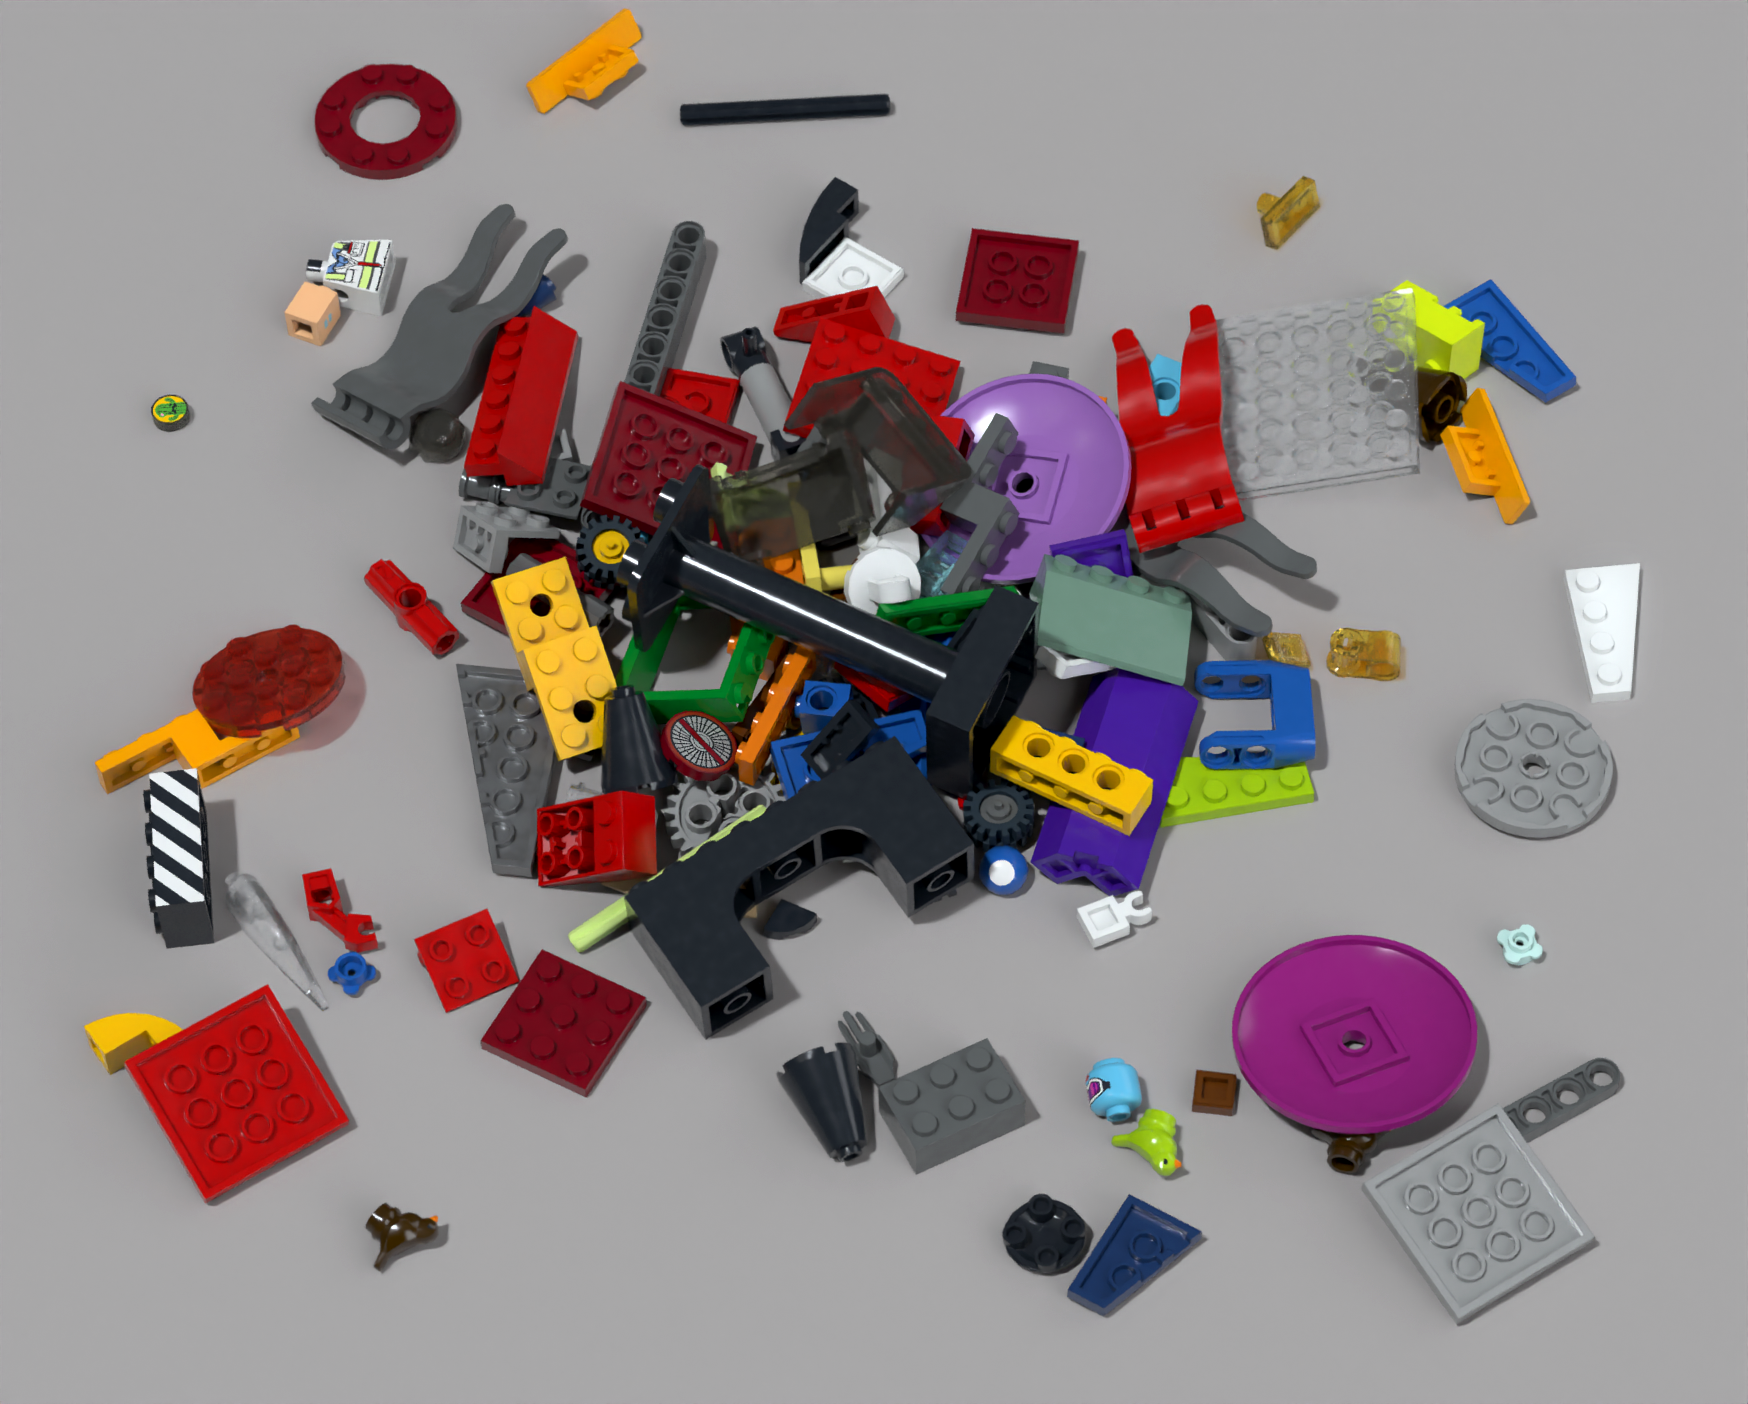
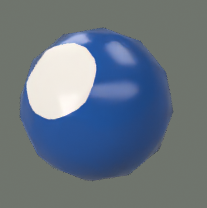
(1003, 870)

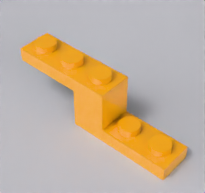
(194, 746)

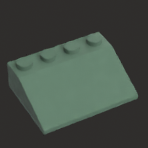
(1113, 618)

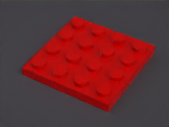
(847, 350)
(236, 1093)

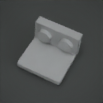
(485, 531)

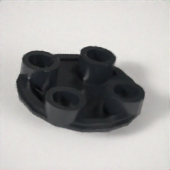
(1044, 1234)

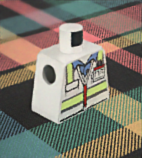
(357, 272)

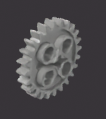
(698, 801)

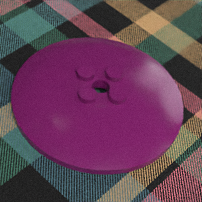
(1361, 989)

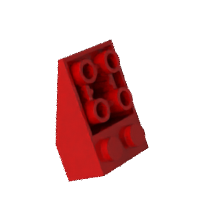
(597, 839)

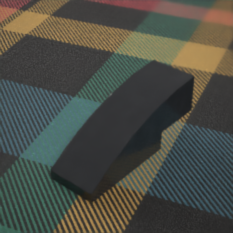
(827, 224)

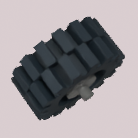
(998, 815)

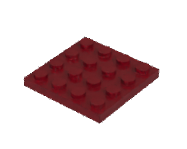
(648, 444)

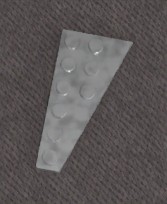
(510, 761)

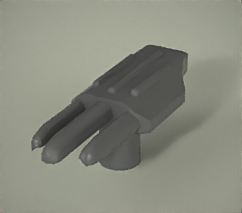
(871, 1052)

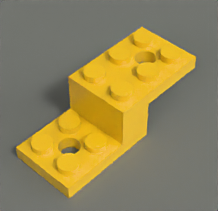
(557, 653)

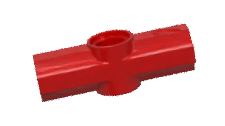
(411, 607)

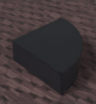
(789, 920)

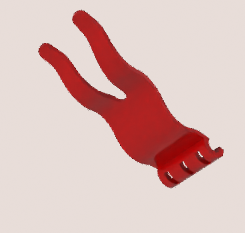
(1179, 457)

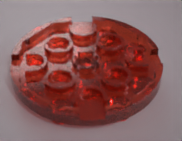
(269, 681)

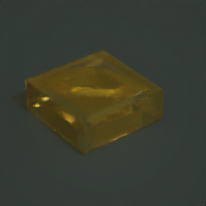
(1286, 648)

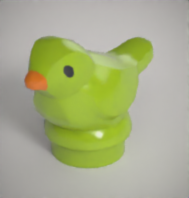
(1153, 1141)

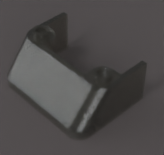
(893, 438)

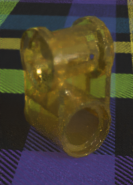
(1367, 652)

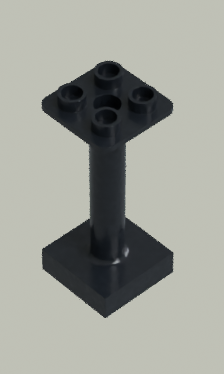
(968, 689)

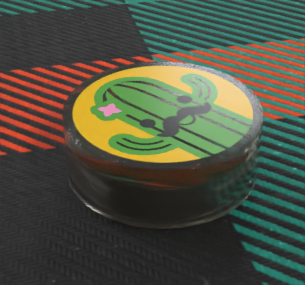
(170, 413)

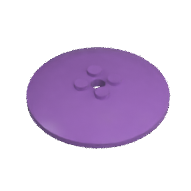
(1070, 451)

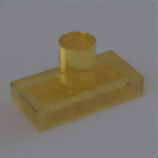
(1287, 214)

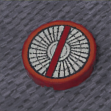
(699, 745)

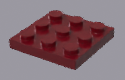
(1017, 280)
(482, 602)
(563, 1023)

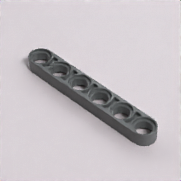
(1556, 1111)

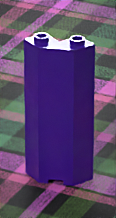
(1142, 728)

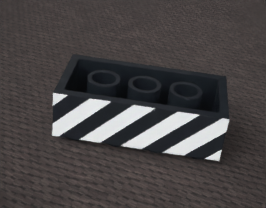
(179, 858)

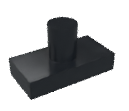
(840, 739)

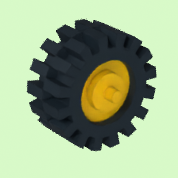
(602, 549)

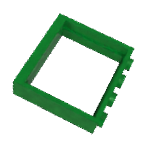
(737, 685)

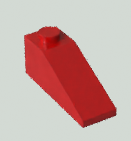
(859, 309)

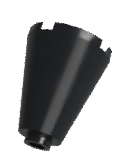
(632, 745)
(828, 1098)

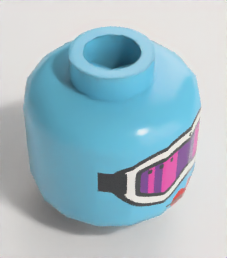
(1113, 1089)

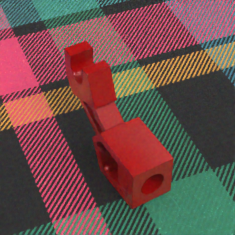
(321, 887)

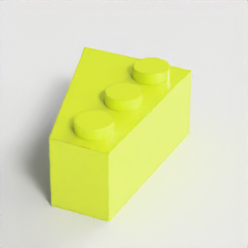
(1443, 336)

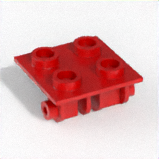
(466, 960)

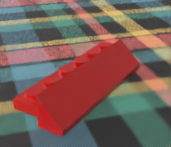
(522, 399)

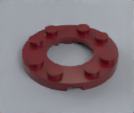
(393, 159)

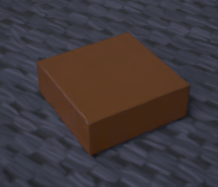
(1214, 1093)

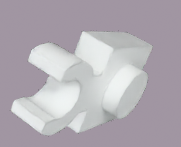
(1108, 920)

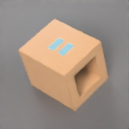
(312, 313)

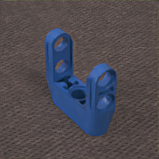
(1291, 709)

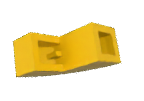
(126, 1035)

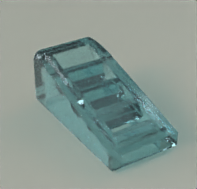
(927, 564)

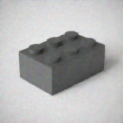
(951, 1106)

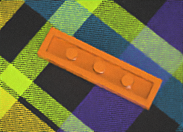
(769, 725)

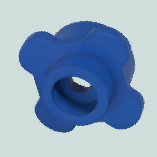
(349, 963)

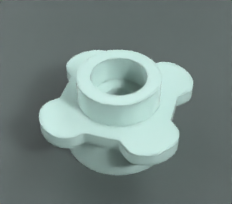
(1518, 954)

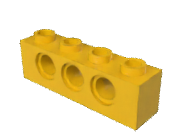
(1083, 792)

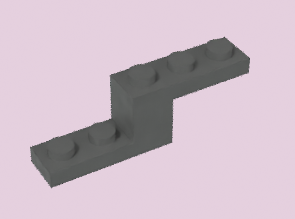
(981, 509)

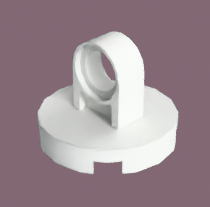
(880, 578)

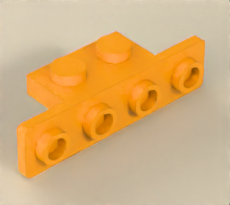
(589, 64)
(1484, 459)

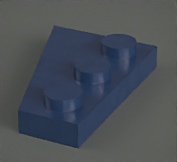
(1130, 1254)

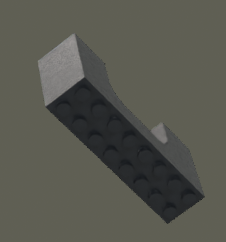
(863, 812)

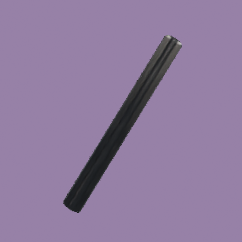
(785, 109)

